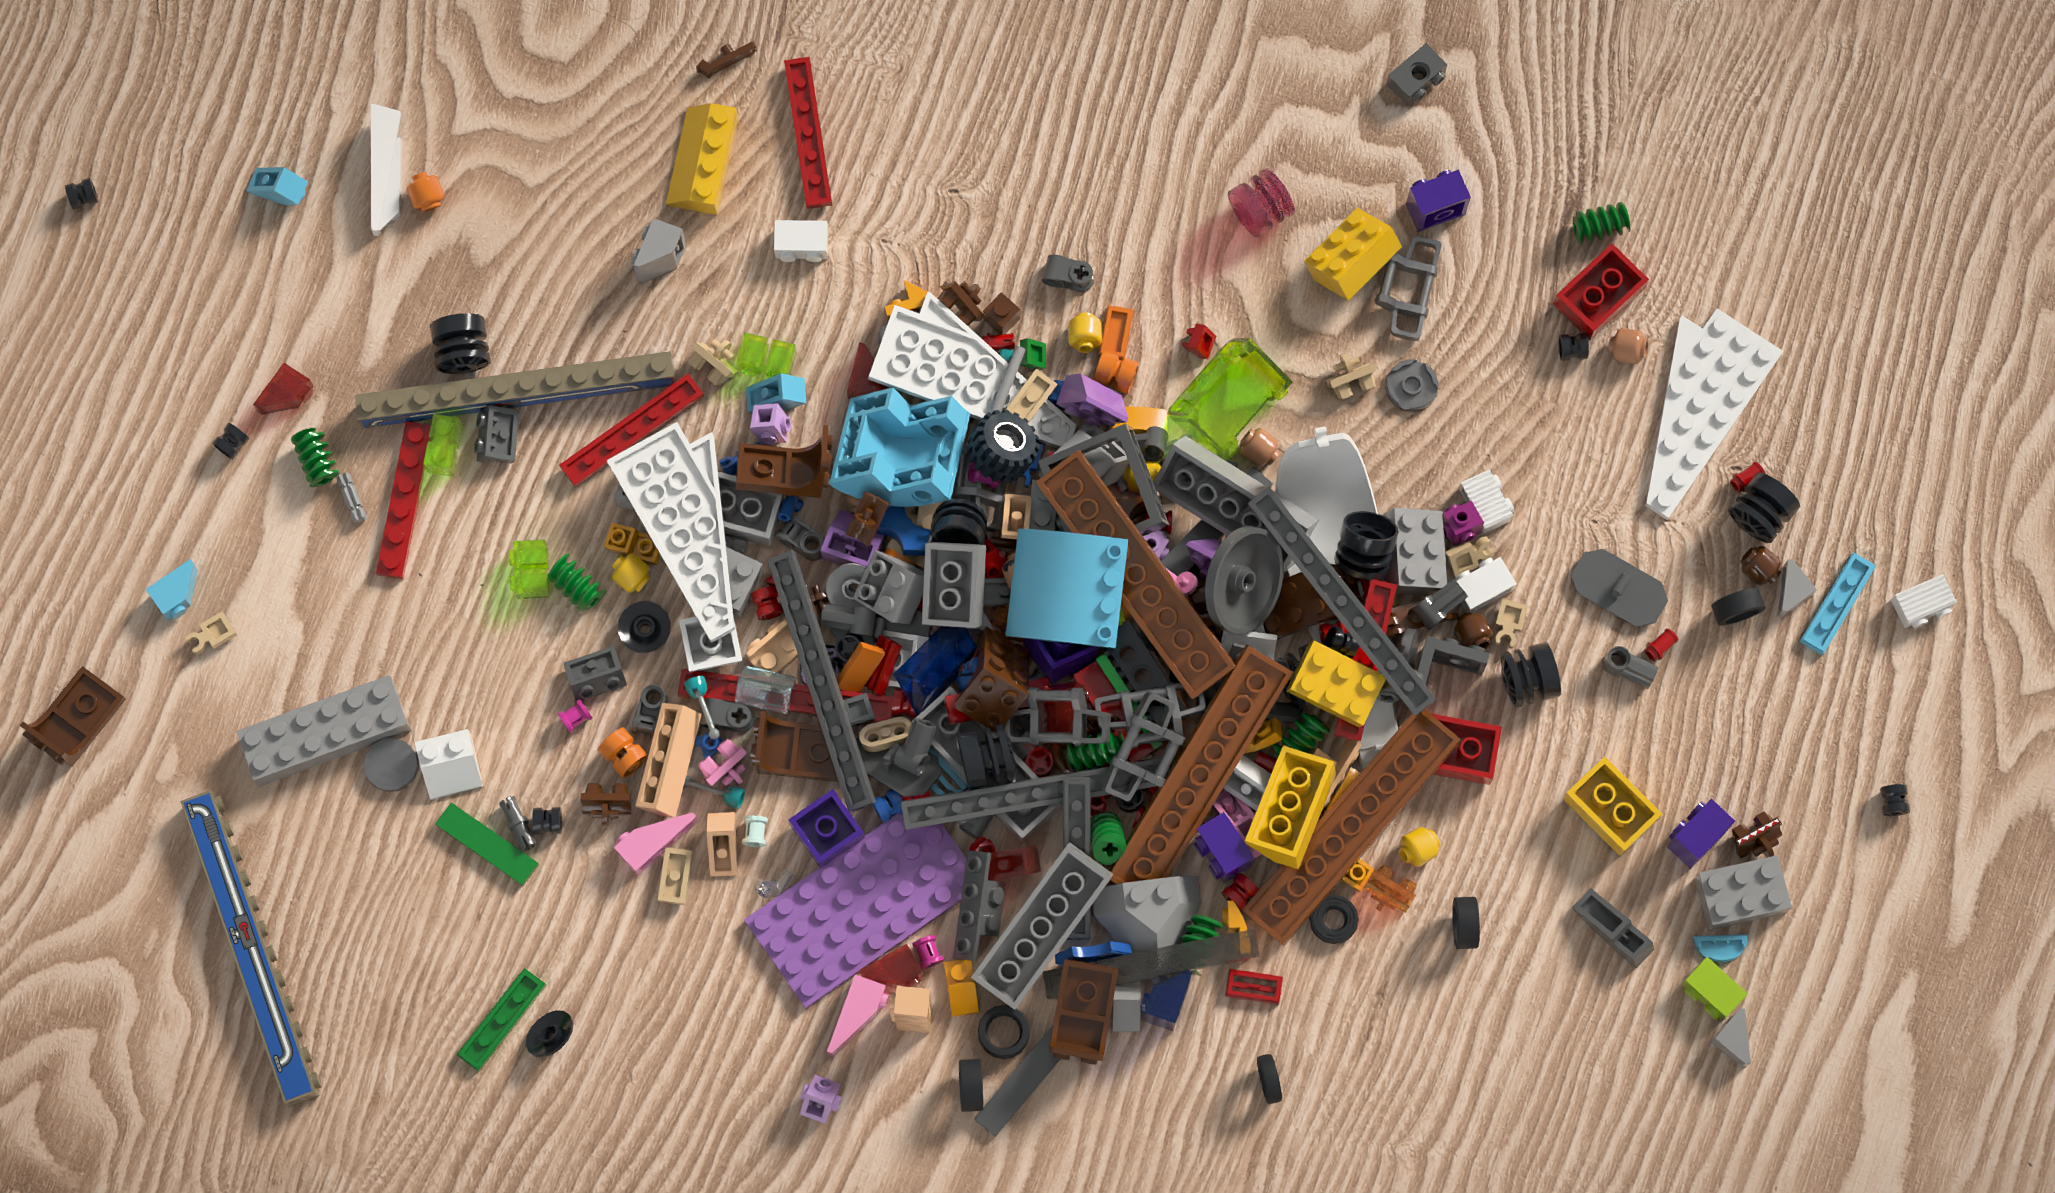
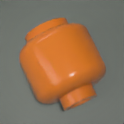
(425, 192)

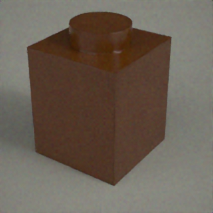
(1002, 314)

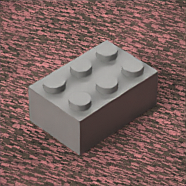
(1419, 553)
(953, 584)
(1742, 892)

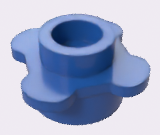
(702, 742)

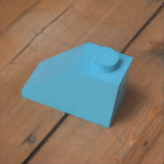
(277, 185)
(780, 389)
(175, 590)

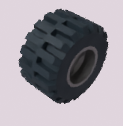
(1003, 446)

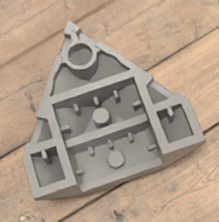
(1148, 912)

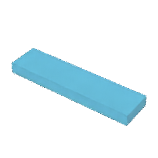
(1837, 603)

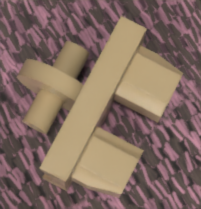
(704, 354)
(1340, 383)

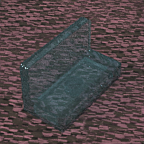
(765, 689)

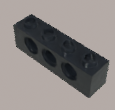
(1142, 660)

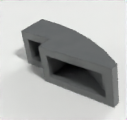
(1614, 928)

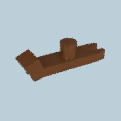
(729, 58)

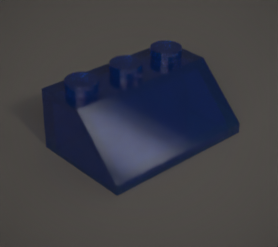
(934, 666)

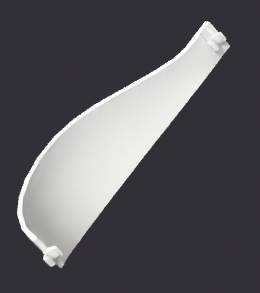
(1330, 482)

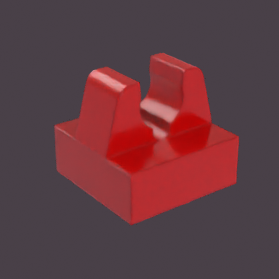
(1201, 341)

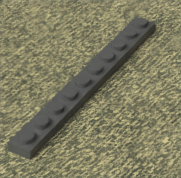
(1342, 601)
(821, 681)
(1011, 796)

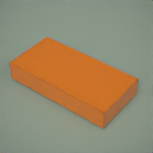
(1116, 331)
(860, 667)

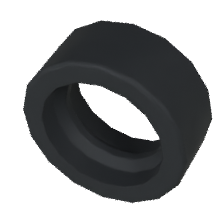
(1738, 606)
(1466, 923)
(988, 1046)
(971, 1085)

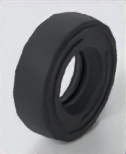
(1339, 935)
(1269, 1078)

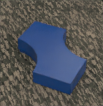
(907, 534)
(1093, 953)

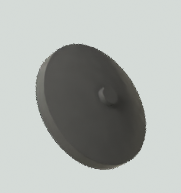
(1244, 580)

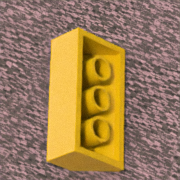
(703, 158)
(1291, 806)

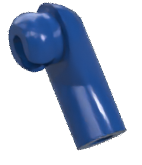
(790, 504)

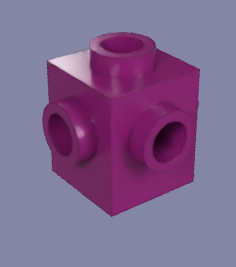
(1462, 523)

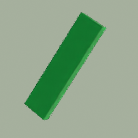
(1119, 686)
(487, 844)
(501, 1020)

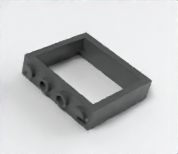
(1138, 466)

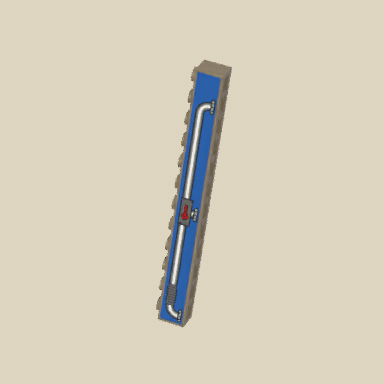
(515, 389)
(250, 949)

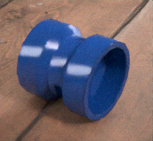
(883, 808)

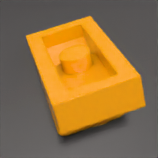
(914, 303)
(961, 987)

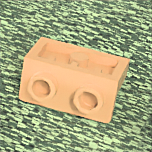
(774, 650)

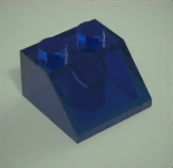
(1165, 1001)

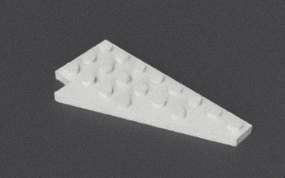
(942, 357)
(1706, 391)
(680, 507)

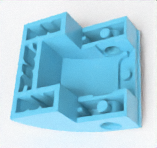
(900, 448)
(1067, 587)

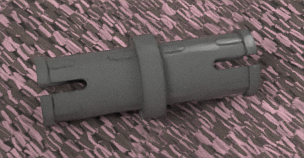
(518, 823)

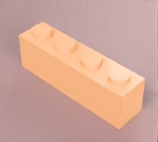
(668, 760)
(911, 1009)

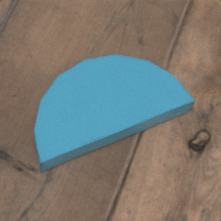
(1720, 947)

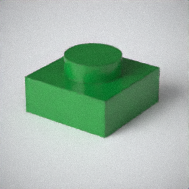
(1034, 354)

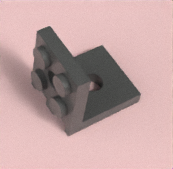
(1450, 654)

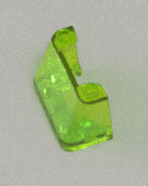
(1228, 395)

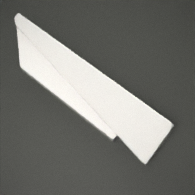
(385, 167)

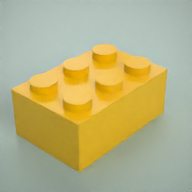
(1352, 254)
(1336, 683)
(1612, 806)

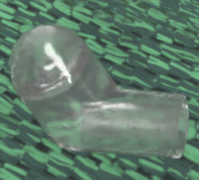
(774, 887)

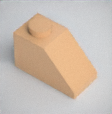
(1016, 515)
(722, 844)

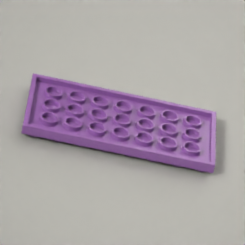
(859, 906)

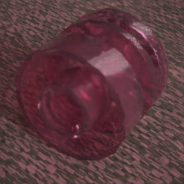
(1262, 202)

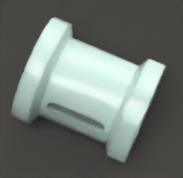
(754, 831)

